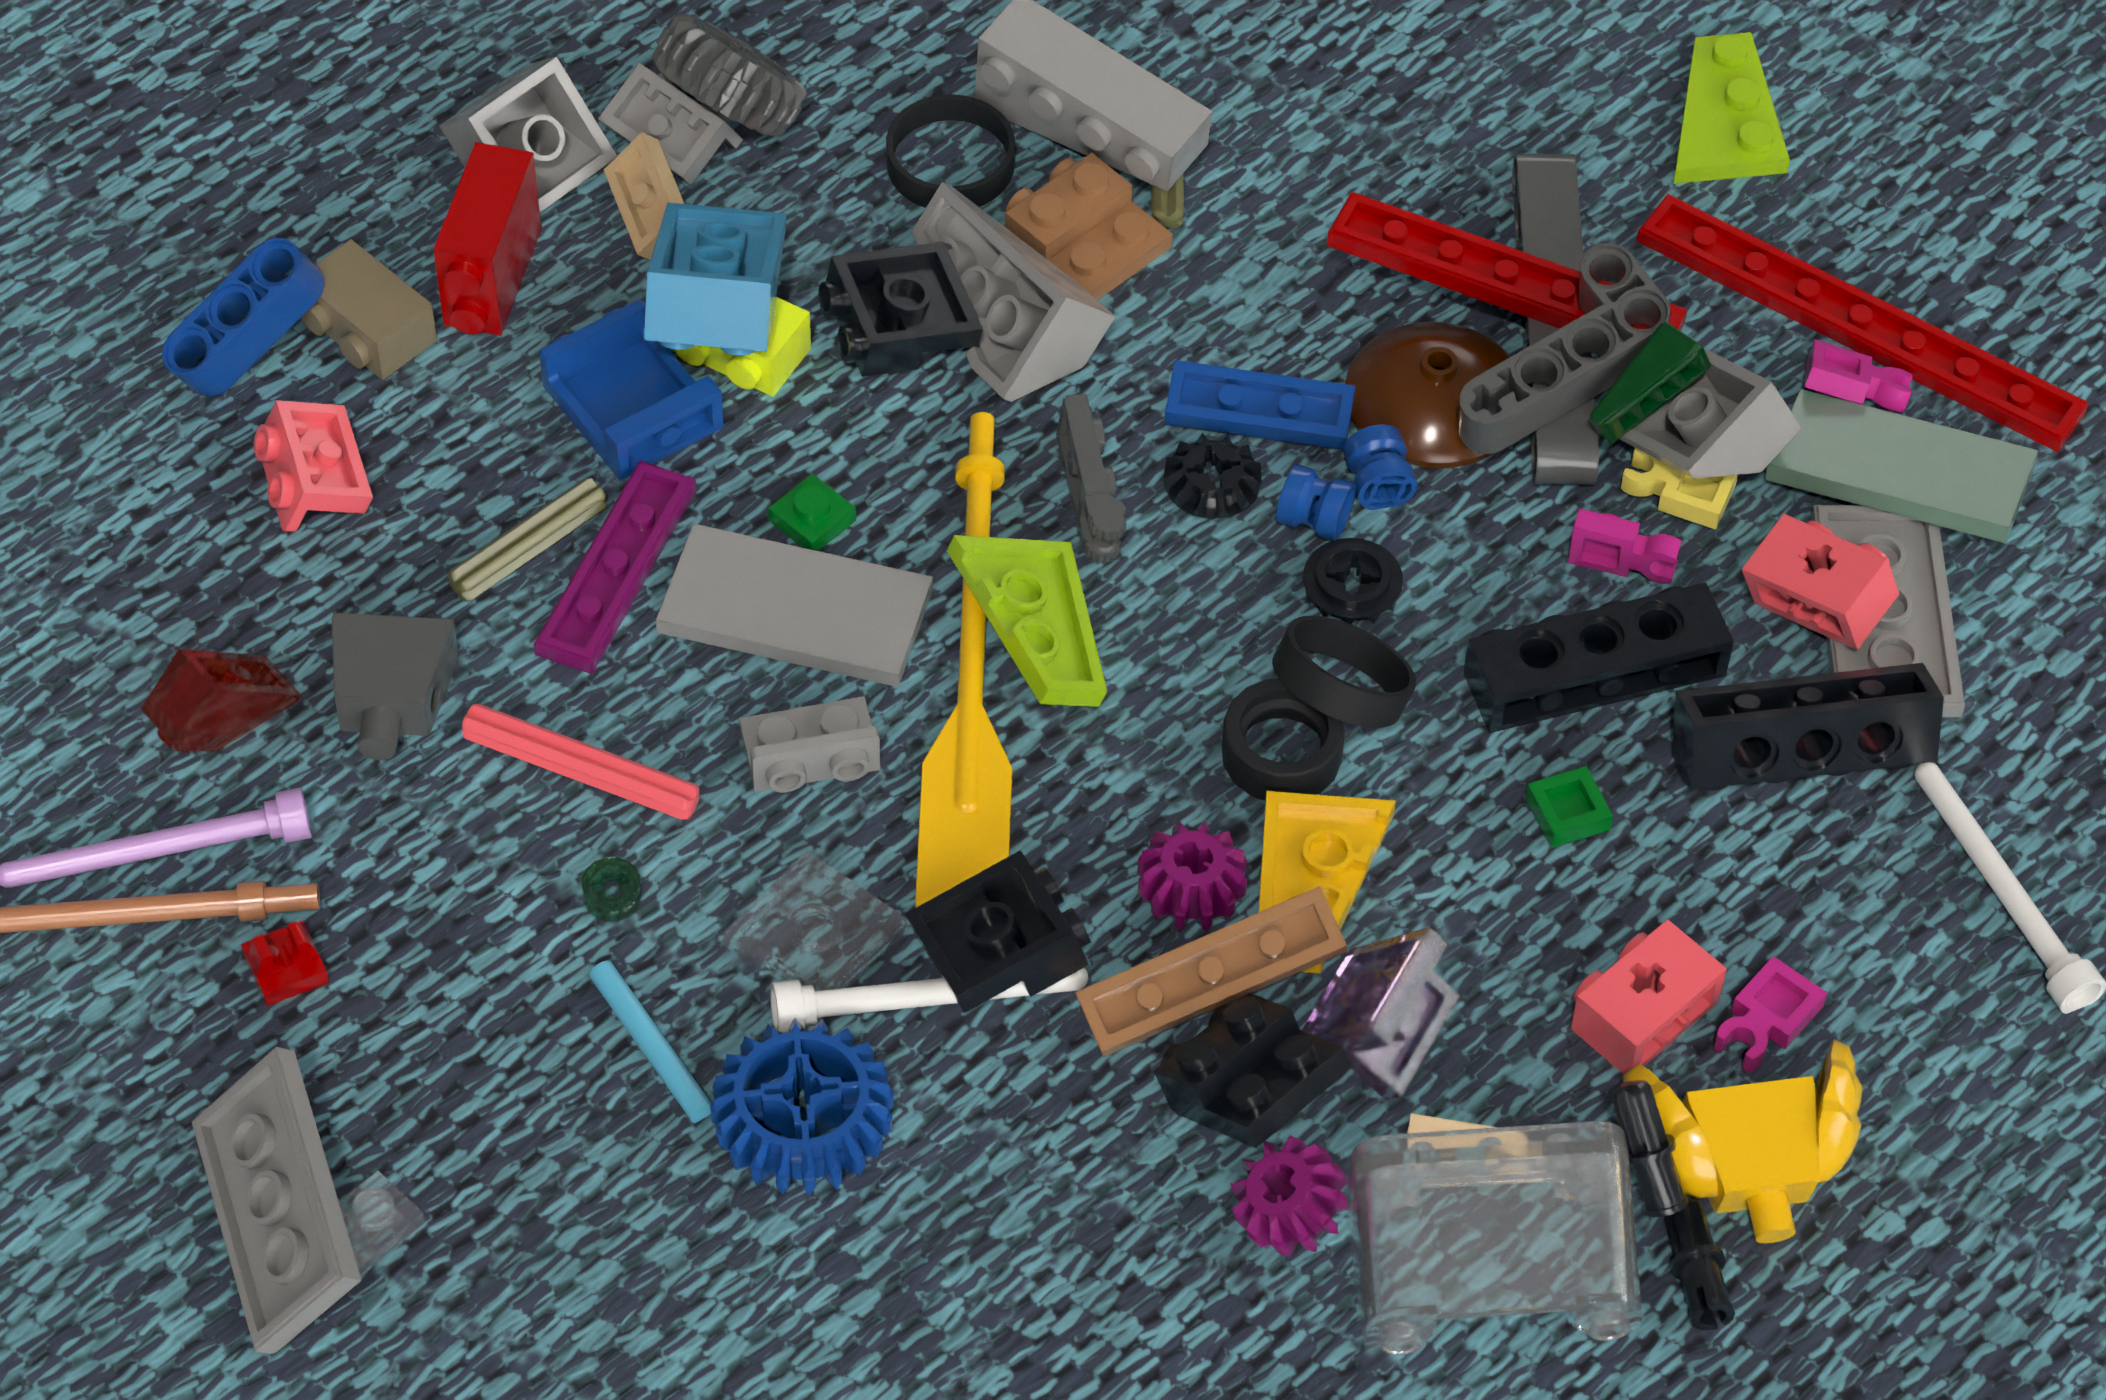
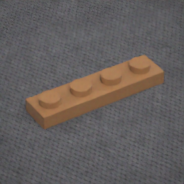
(1211, 971)

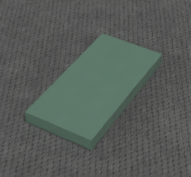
(1904, 466)

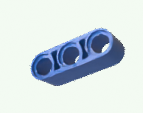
(214, 323)

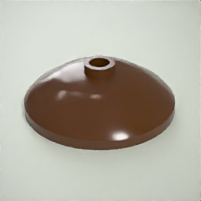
(1415, 383)

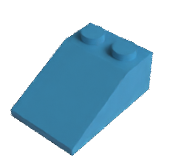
(714, 278)

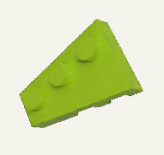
(1728, 114)
(1037, 611)

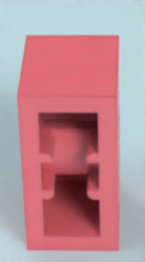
(1821, 580)
(1647, 996)

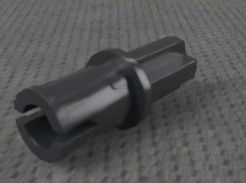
(1649, 1149)
(1699, 1266)

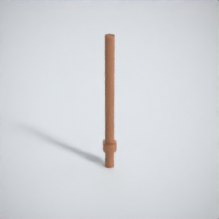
(249, 901)

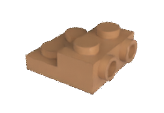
(1088, 225)

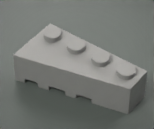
(1087, 95)

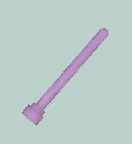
(280, 818)

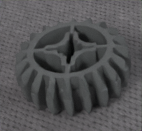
(729, 75)

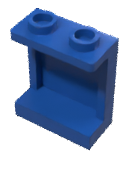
(628, 391)

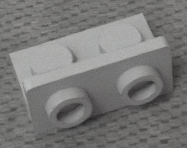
(661, 109)
(810, 745)

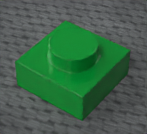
(812, 514)
(1569, 807)

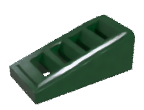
(1651, 379)

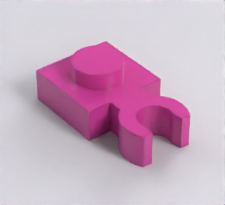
(1853, 377)
(1615, 547)
(1771, 1007)

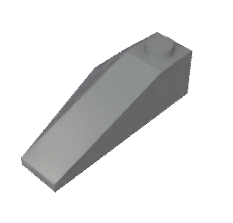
(1030, 311)

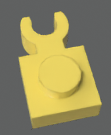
(1680, 495)

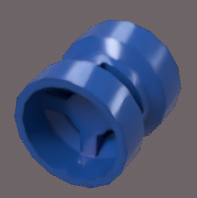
(1380, 467)
(1315, 502)

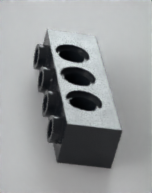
(1637, 648)
(1807, 726)

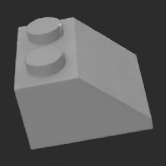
(537, 114)
(1718, 424)

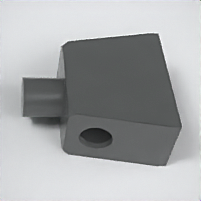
(390, 676)

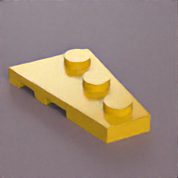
(1321, 844)

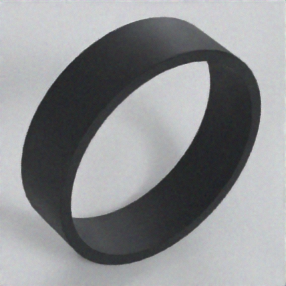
(942, 109)
(1332, 694)

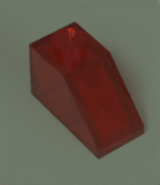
(215, 698)

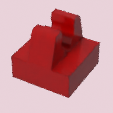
(284, 963)

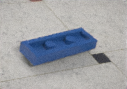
(1259, 404)

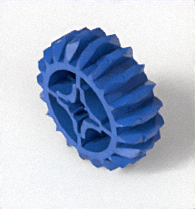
(753, 1108)

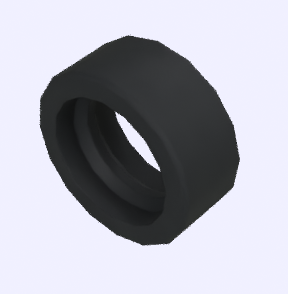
(1257, 774)

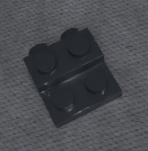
(897, 306)
(1000, 933)
(1249, 1070)

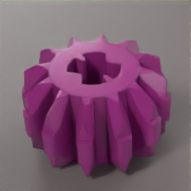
(1192, 875)
(1313, 1193)

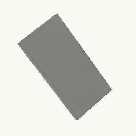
(795, 605)
(1920, 619)
(275, 1201)

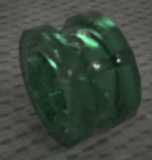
(628, 882)

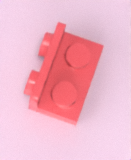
(311, 461)

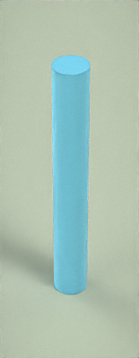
(651, 1041)

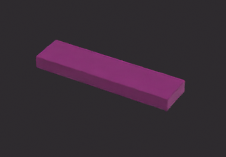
(615, 567)

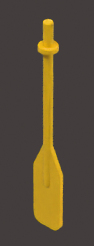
(966, 770)

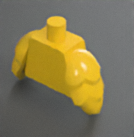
(1763, 1140)

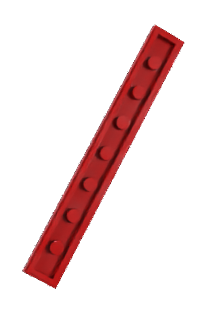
(1863, 322)

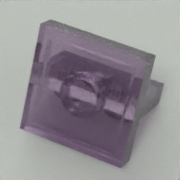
(1386, 1008)

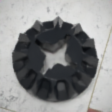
(1195, 491)
(1378, 578)

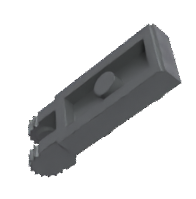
(1090, 484)

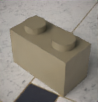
(370, 312)

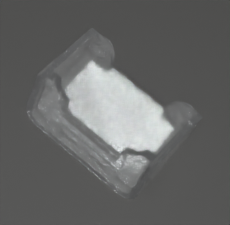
(1493, 1229)

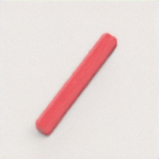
(581, 761)

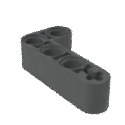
(1500, 405)

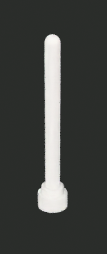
(2071, 979)
(793, 1001)

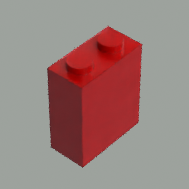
(487, 239)

